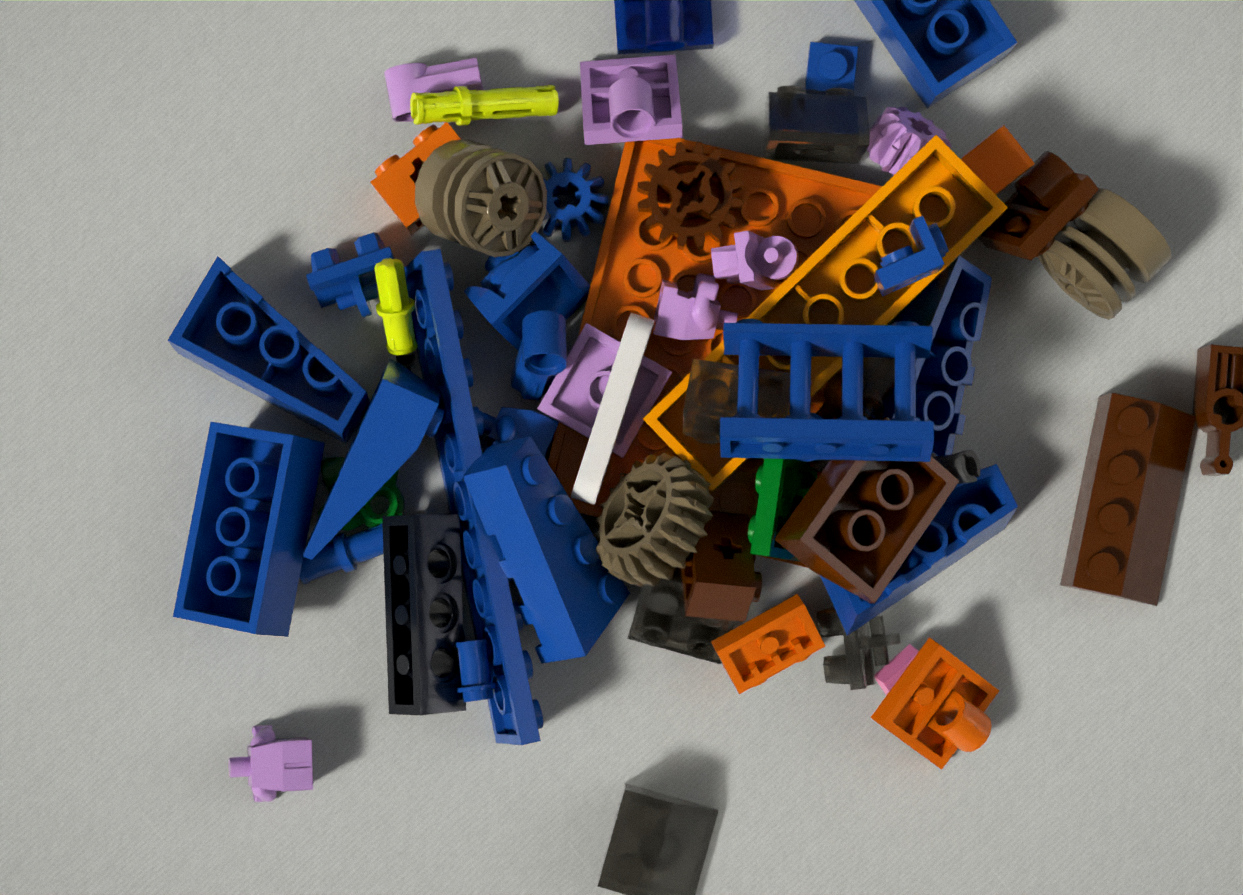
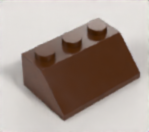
(865, 520)

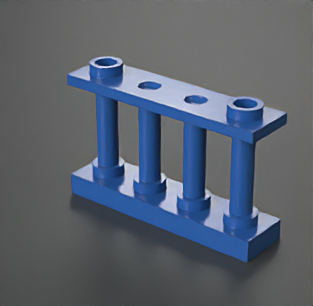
(827, 439)

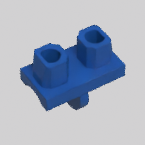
(349, 281)

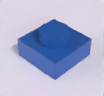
(830, 67)

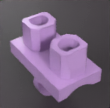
(755, 260)

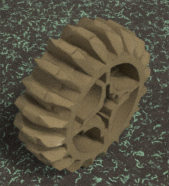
(653, 520)

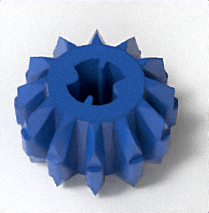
(585, 195)

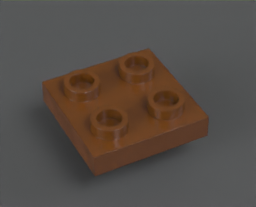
(1039, 208)

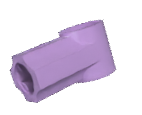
(417, 77)

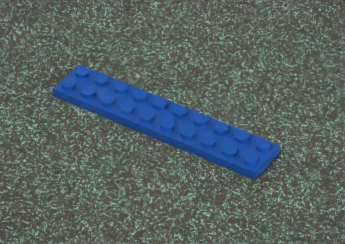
(458, 446)

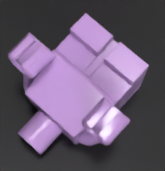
(690, 313)
(274, 764)

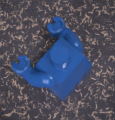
(517, 424)

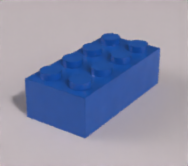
(939, 41)
(249, 529)

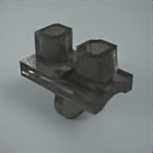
(857, 664)

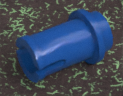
(474, 671)

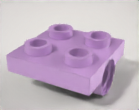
(630, 99)

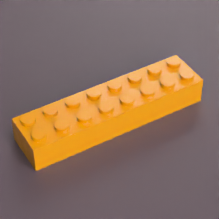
(839, 279)

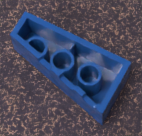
(258, 349)

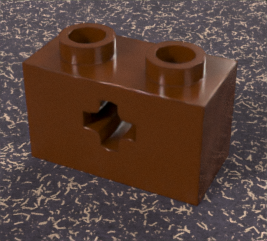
(721, 575)

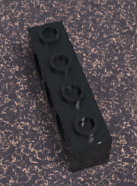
(423, 612)

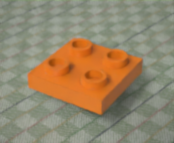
(938, 705)

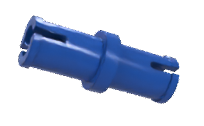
(343, 554)

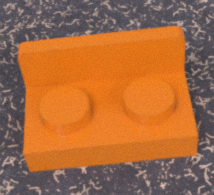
(768, 644)

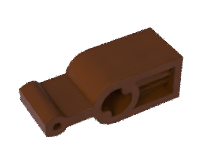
(1218, 378)

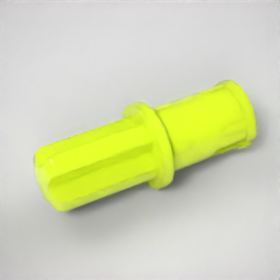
(395, 306)

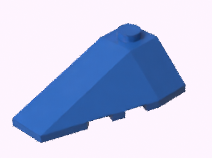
(389, 434)

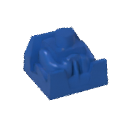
(527, 283)

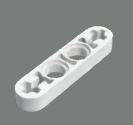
(612, 408)

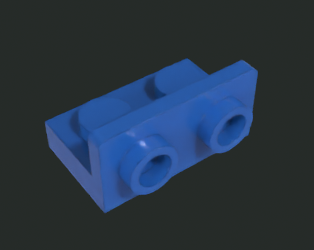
(907, 267)

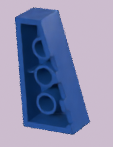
(956, 309)
(962, 524)
(544, 549)

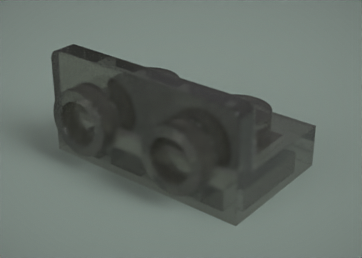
(714, 394)

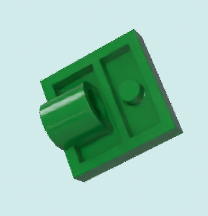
(780, 490)

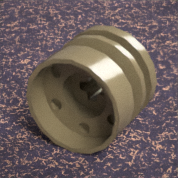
(481, 197)
(1104, 253)

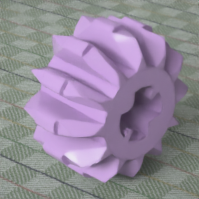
(899, 136)

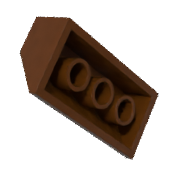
(1128, 498)

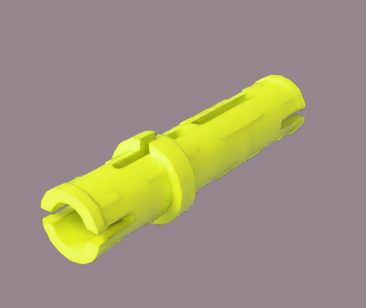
(470, 105)

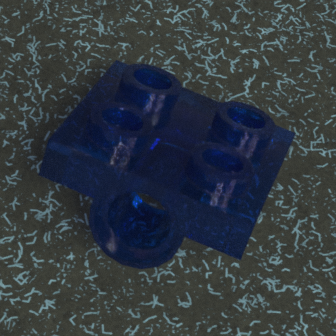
(663, 25)

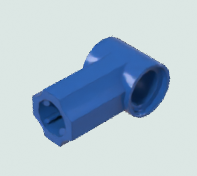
(540, 353)

